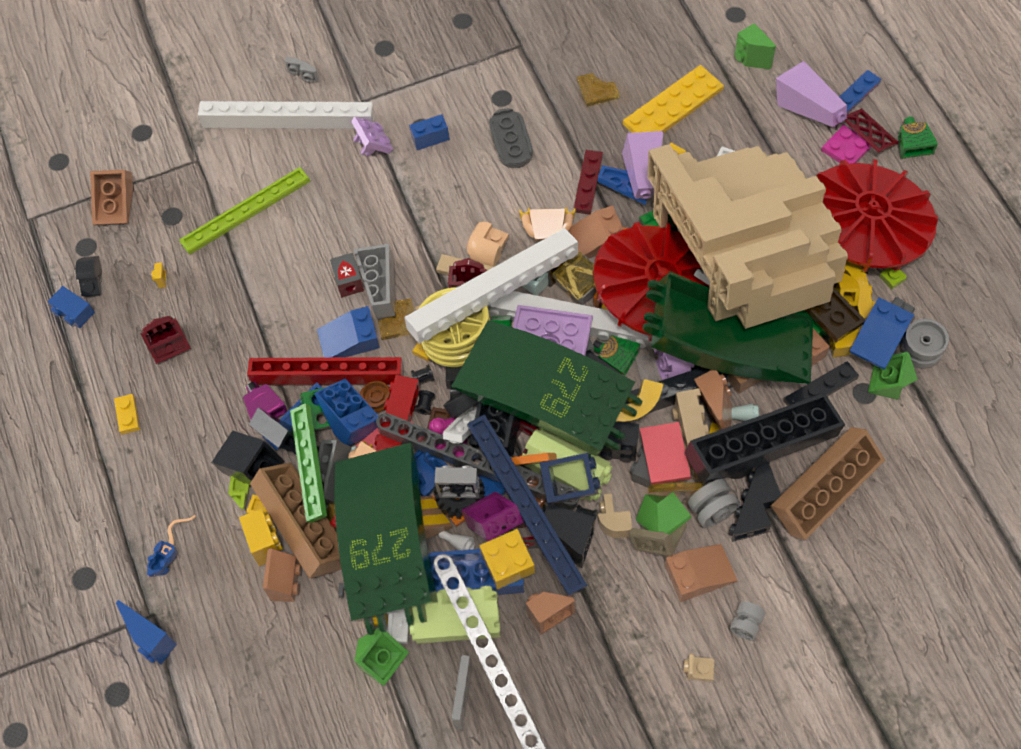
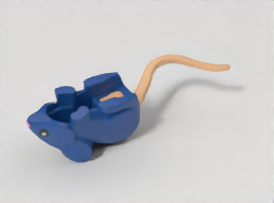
(164, 553)

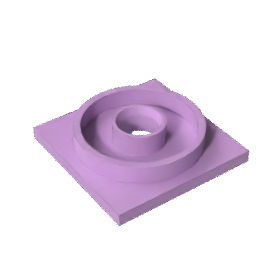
(557, 326)

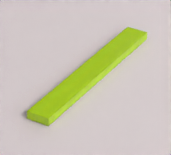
(244, 210)

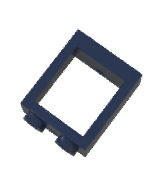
(549, 480)

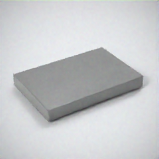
(462, 692)

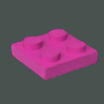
(846, 145)

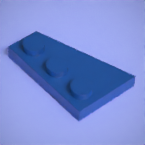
(619, 181)

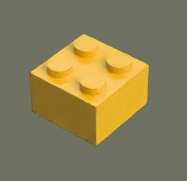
(260, 534)
(507, 559)

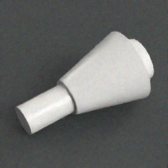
(460, 542)

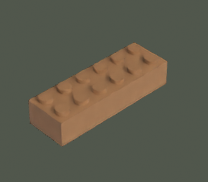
(828, 483)
(282, 497)

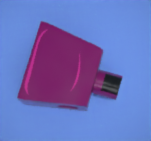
(263, 398)

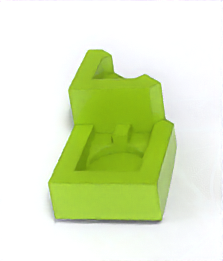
(239, 492)

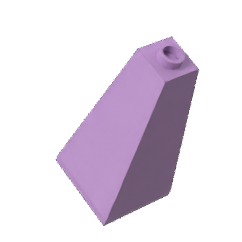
(809, 96)
(636, 160)

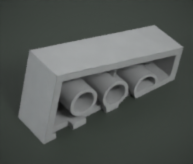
(378, 276)

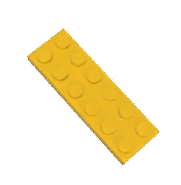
(675, 102)

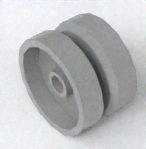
(925, 342)
(713, 503)

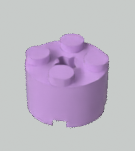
(671, 366)

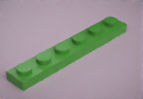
(308, 463)

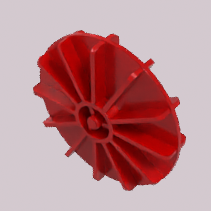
(880, 214)
(632, 260)

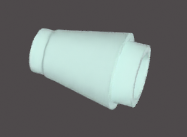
(745, 412)

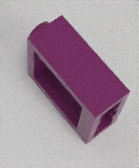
(490, 514)

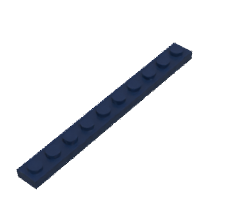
(528, 506)

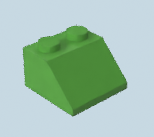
(754, 48)

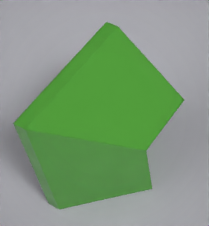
(896, 375)
(662, 513)
(379, 655)

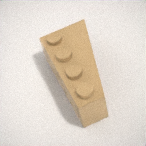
(690, 418)

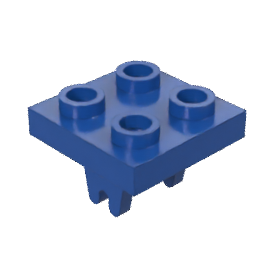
(426, 468)

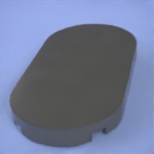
(511, 138)

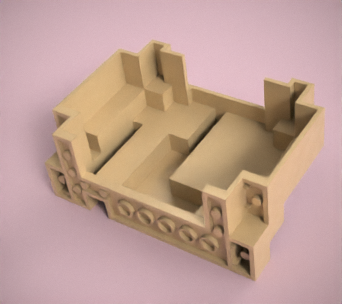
(751, 229)

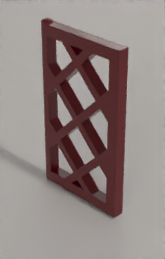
(869, 139)

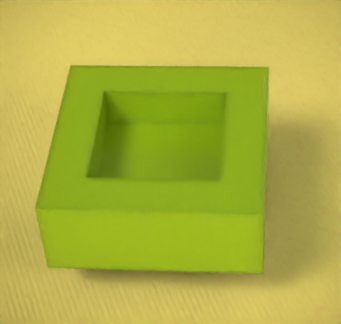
(892, 278)

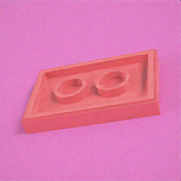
(665, 453)

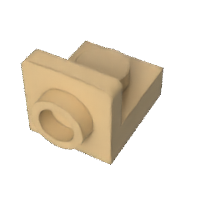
(699, 668)

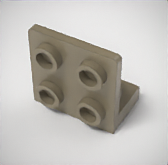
(656, 542)

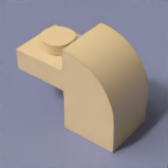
(613, 523)

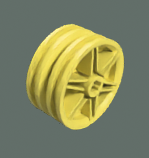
(458, 344)

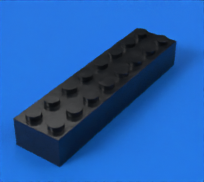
(764, 438)

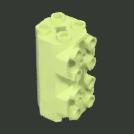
(572, 473)
(444, 623)

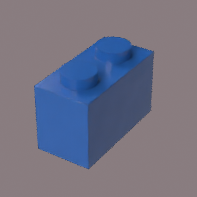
(429, 132)
(71, 307)

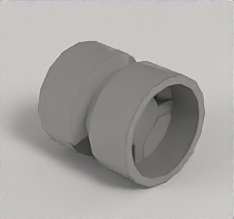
(748, 619)

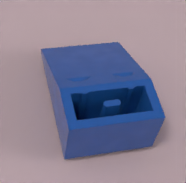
(347, 412)

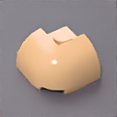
(486, 244)

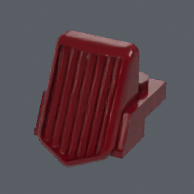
(464, 271)
(164, 338)

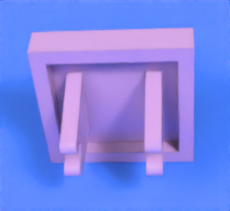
(371, 135)

